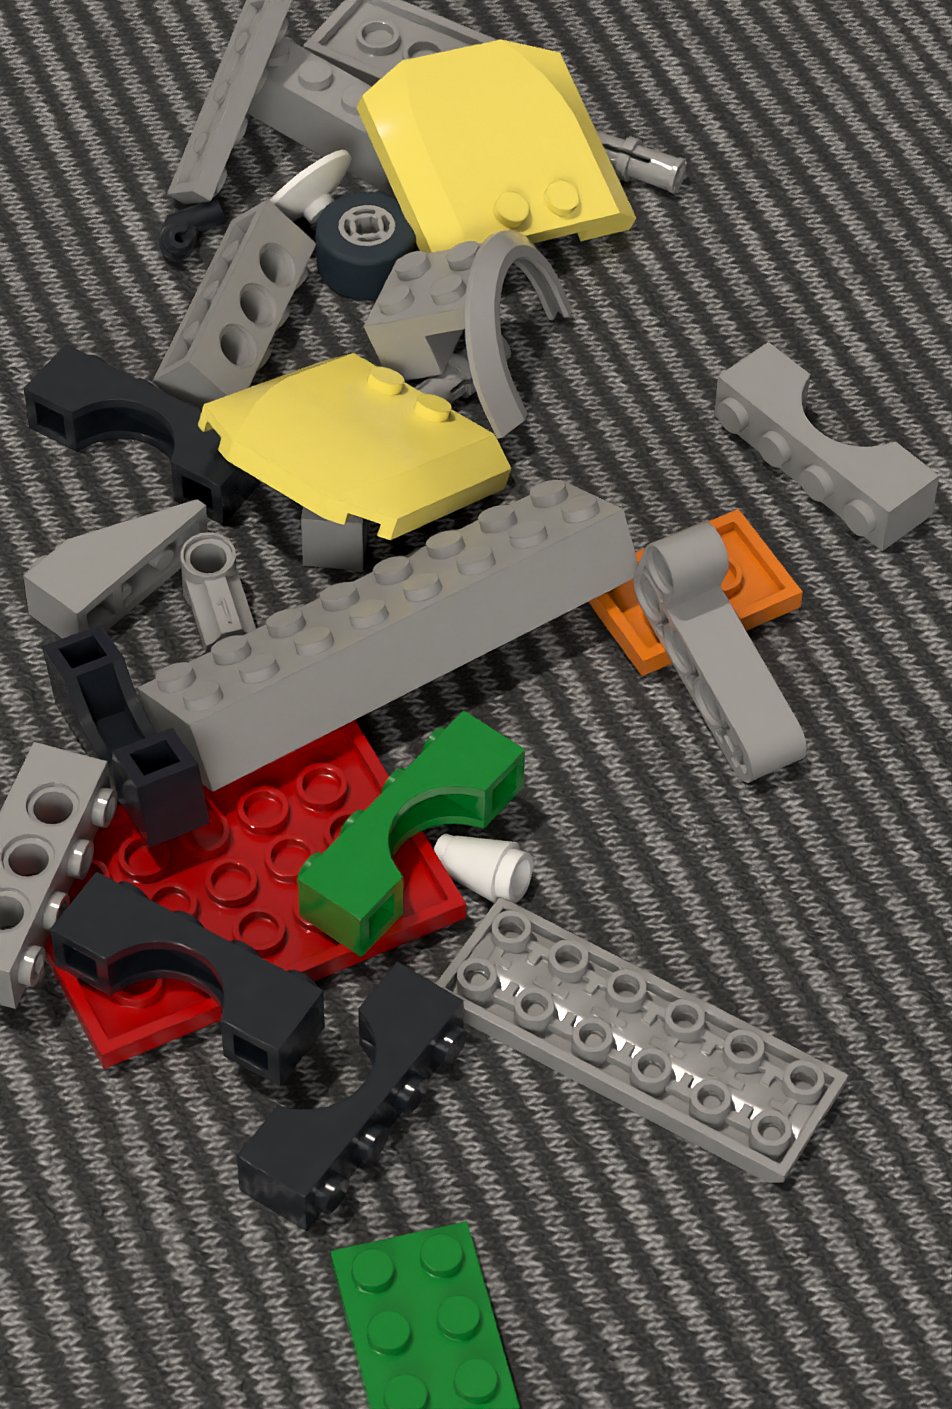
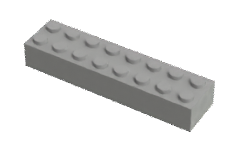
(391, 630)

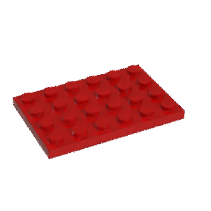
(244, 886)

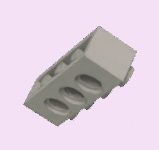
(237, 307)
(48, 789)

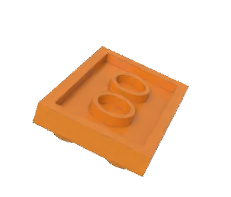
(754, 586)

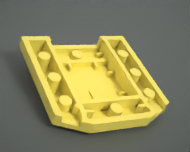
(492, 146)
(358, 445)

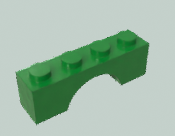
(457, 779)

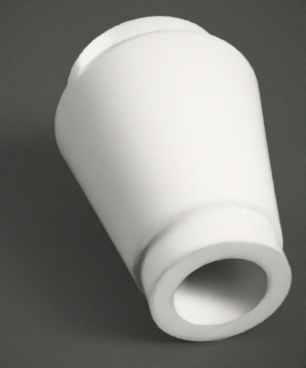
(486, 866)

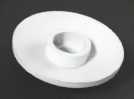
(312, 188)

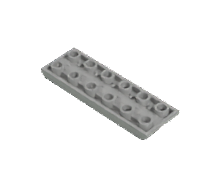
(641, 1041)

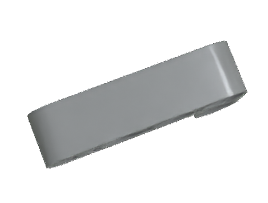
(713, 653)

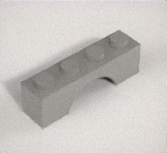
(873, 489)

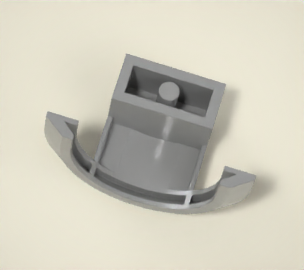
(456, 289)

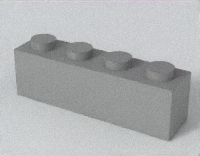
(318, 109)

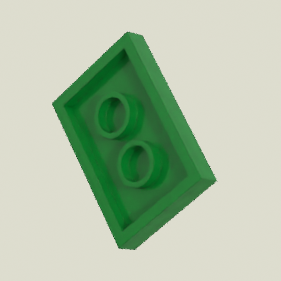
(423, 1322)

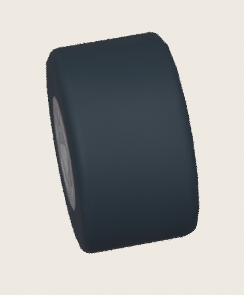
(361, 242)

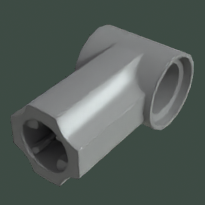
(214, 597)

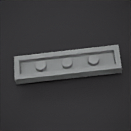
(224, 110)

